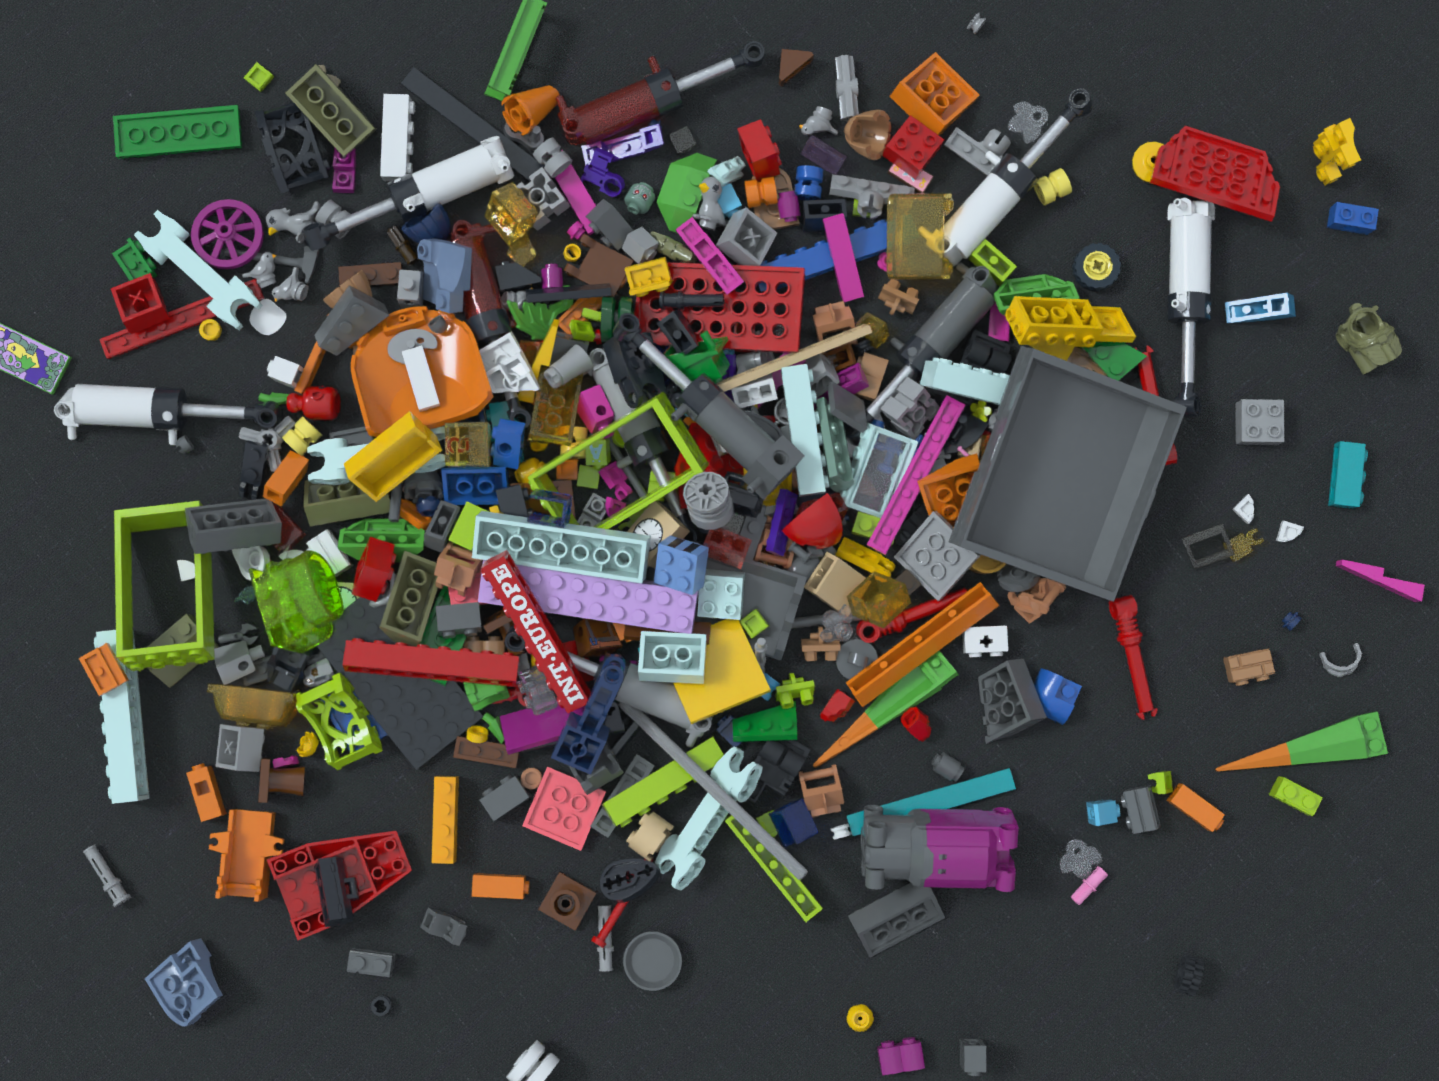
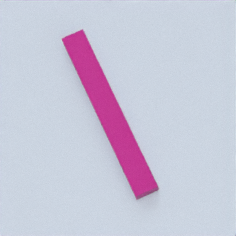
(918, 469)

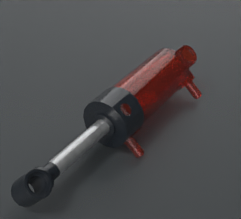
(642, 100)
(483, 301)

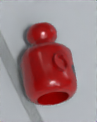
(316, 403)

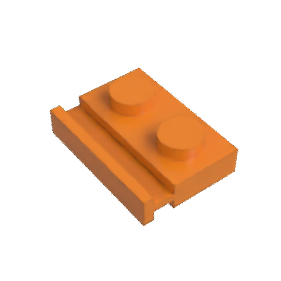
(103, 669)

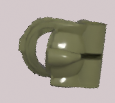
(1368, 338)

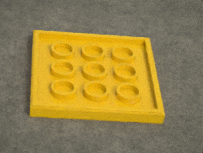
(729, 677)

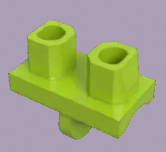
(795, 688)

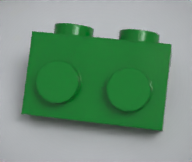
(133, 261)

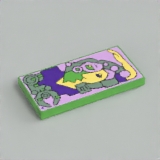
(31, 360)

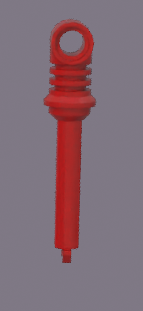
(1149, 385)
(1124, 610)
(909, 615)

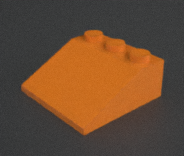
(934, 94)
(948, 486)

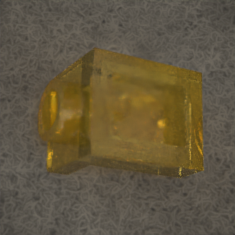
(879, 329)

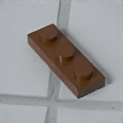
(377, 274)
(485, 752)

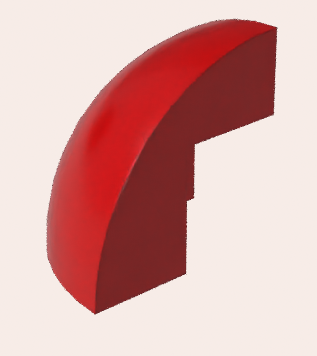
(817, 525)

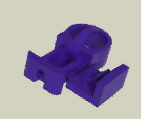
(597, 173)

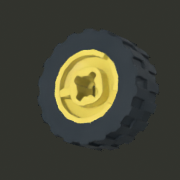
(1096, 267)

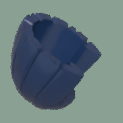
(429, 227)

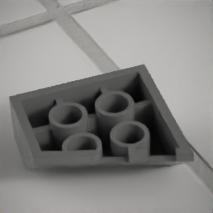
(1009, 700)

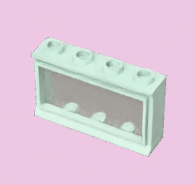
(877, 469)

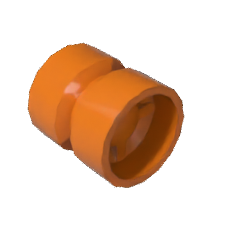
(761, 192)

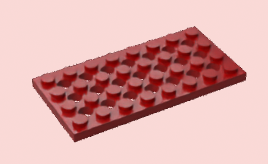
(746, 340)

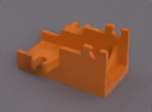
(245, 854)

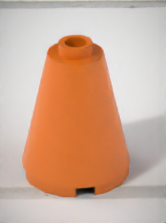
(529, 108)

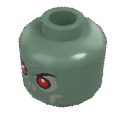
(639, 198)

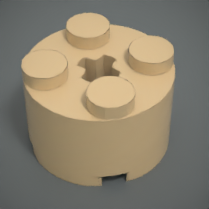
(650, 835)

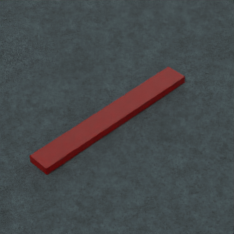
(180, 320)

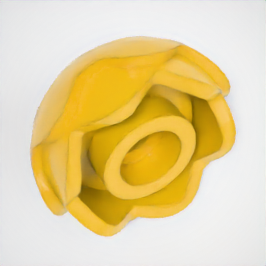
(308, 744)
(857, 1011)

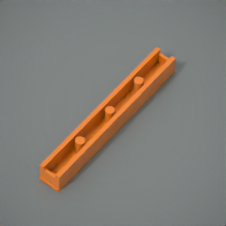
(922, 644)

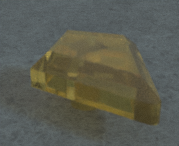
(522, 251)

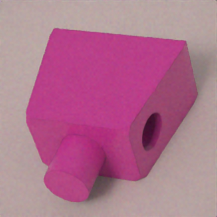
(595, 410)

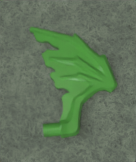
(537, 319)

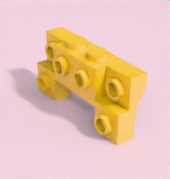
(1334, 147)

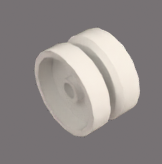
(530, 1065)

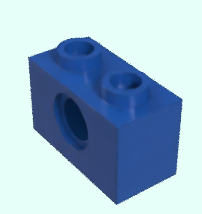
(1352, 218)
(508, 443)

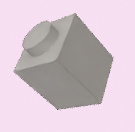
(640, 245)

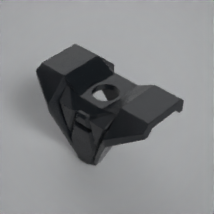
(285, 673)

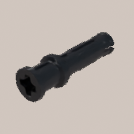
(681, 300)

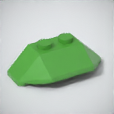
(680, 192)
(1033, 286)
(401, 533)

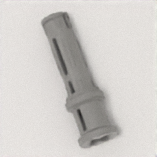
(111, 883)

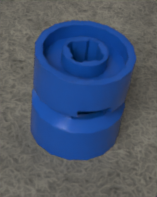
(808, 176)

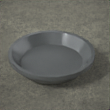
(652, 961)

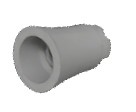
(568, 367)

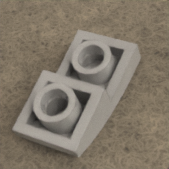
(593, 511)

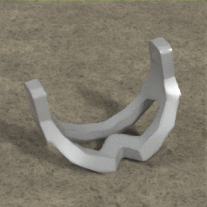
(1343, 670)

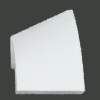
(507, 366)

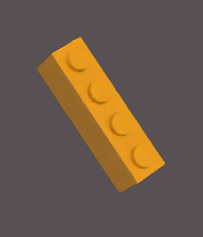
(445, 819)

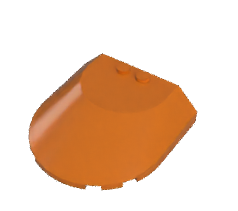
(385, 386)

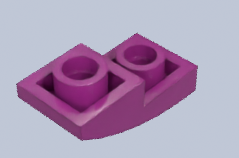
(344, 172)

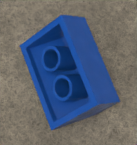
(473, 484)

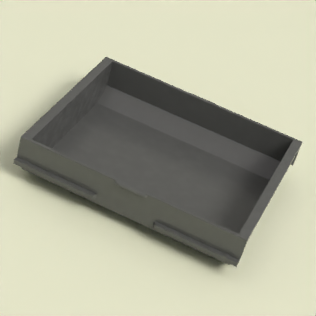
(1067, 473)

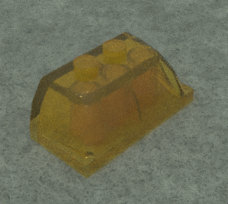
(554, 411)
(254, 705)

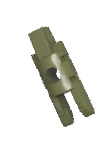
(673, 249)

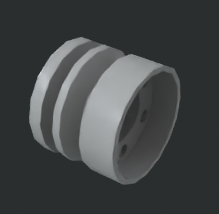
(708, 500)

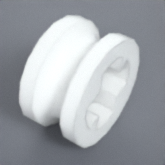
(840, 831)

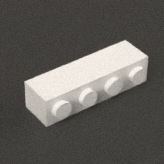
(396, 136)

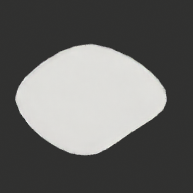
(268, 318)

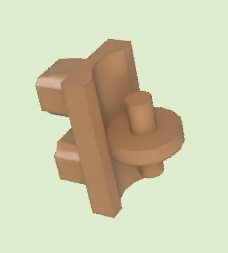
(897, 299)
(815, 644)

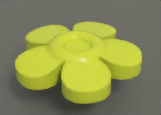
(980, 410)

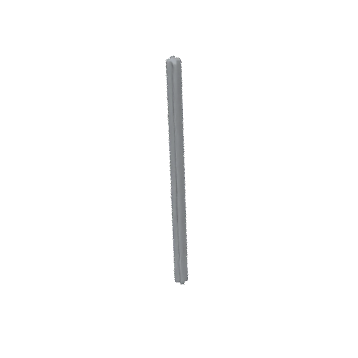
(716, 791)

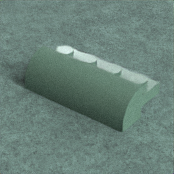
(834, 448)

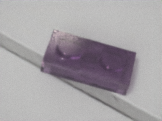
(823, 155)

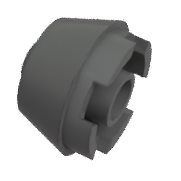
(423, 485)

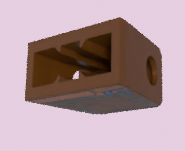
(595, 638)

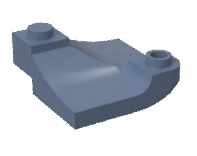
(445, 273)
(185, 983)

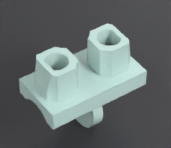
(728, 171)

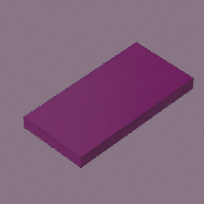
(525, 730)

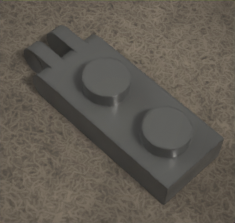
(752, 529)

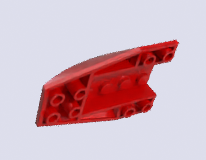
(372, 859)

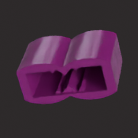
(900, 1056)

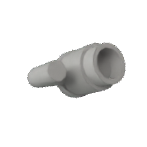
(749, 361)

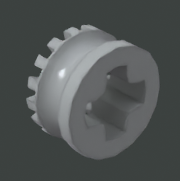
(977, 23)

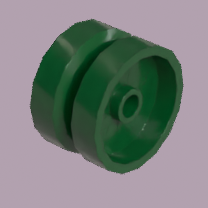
(610, 315)

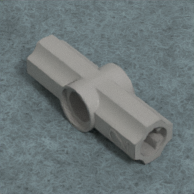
(846, 87)

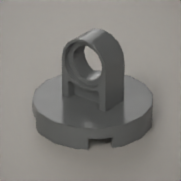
(855, 657)

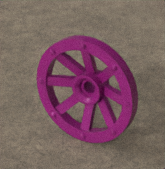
(228, 237)

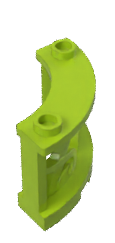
(342, 691)

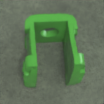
(482, 694)

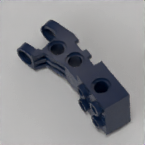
(584, 734)

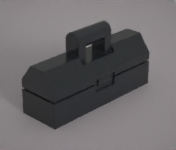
(743, 501)
(332, 891)

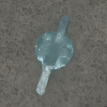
(247, 595)

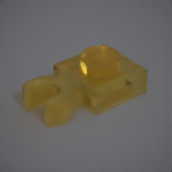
(1241, 544)

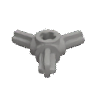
(276, 434)

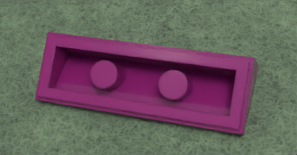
(851, 379)

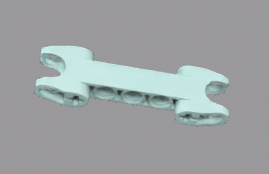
(225, 295)
(337, 452)
(686, 849)

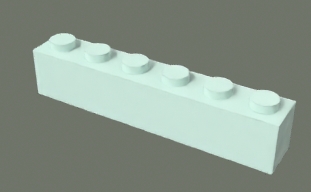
(803, 429)

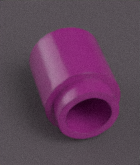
(788, 206)
(552, 276)

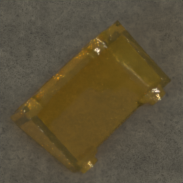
(917, 236)

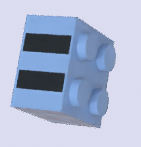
(681, 565)

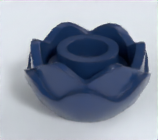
(427, 506)

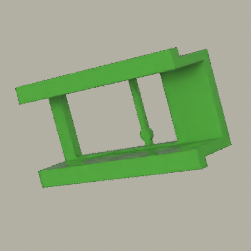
(515, 49)

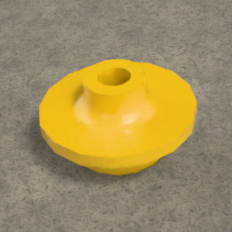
(1142, 160)

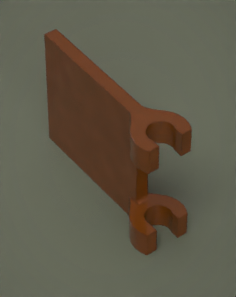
(600, 265)

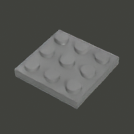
(933, 559)

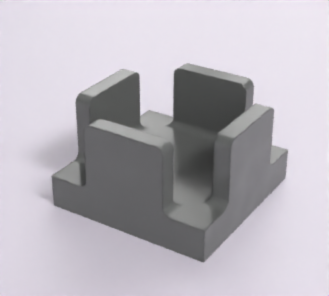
(605, 770)

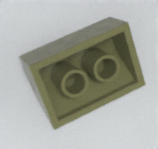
(181, 632)

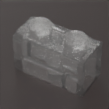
(538, 693)

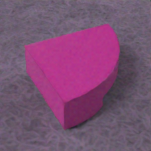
(613, 506)
(286, 762)

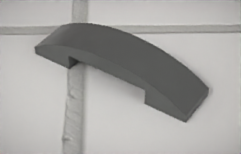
(635, 772)

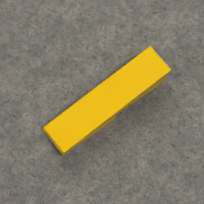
(542, 358)

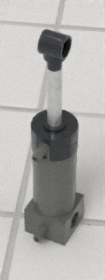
(721, 418)

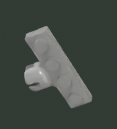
(974, 151)
(870, 194)

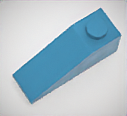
(1260, 308)

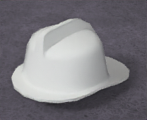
(251, 557)

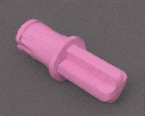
(1089, 885)

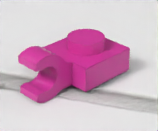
(616, 478)

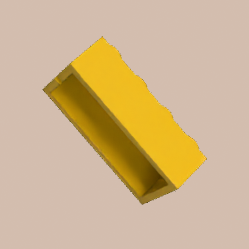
(392, 456)

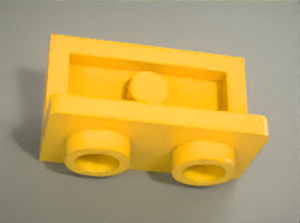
(648, 277)

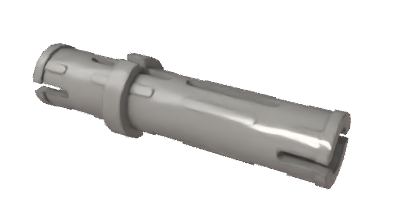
(605, 954)

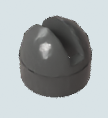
(438, 324)
(185, 444)

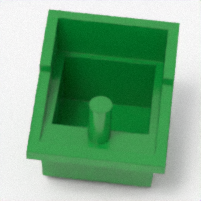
(705, 358)

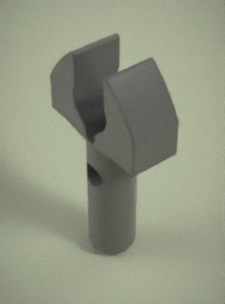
(240, 635)

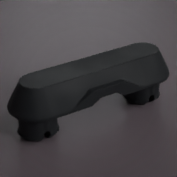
(911, 525)

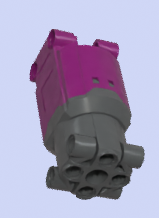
(940, 848)

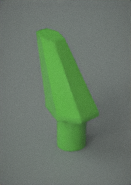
(279, 398)
(494, 726)

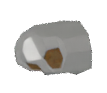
(319, 673)

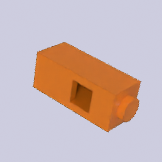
(286, 478)
(206, 792)
(1196, 808)
(500, 886)

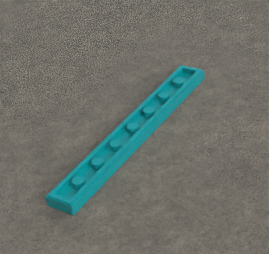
(943, 797)

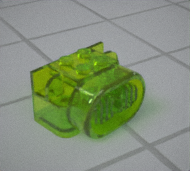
(298, 600)

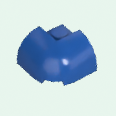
(1056, 695)

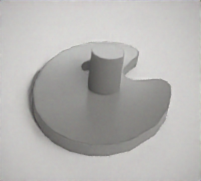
(408, 340)

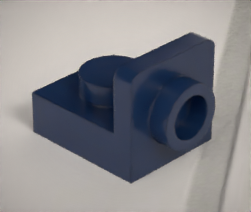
(726, 729)

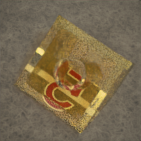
(510, 213)
(468, 444)

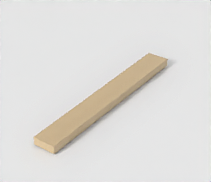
(793, 358)

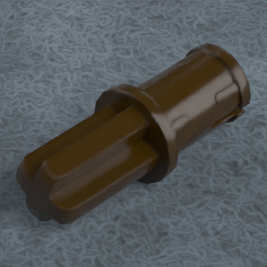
(402, 245)

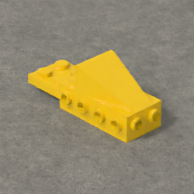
(1063, 323)

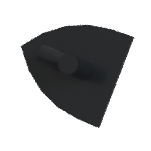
(965, 432)

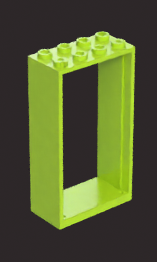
(677, 431)
(178, 654)

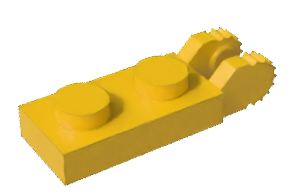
(864, 557)

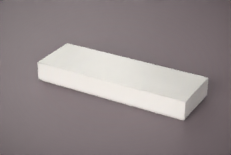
(420, 378)

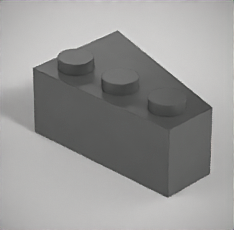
(349, 320)

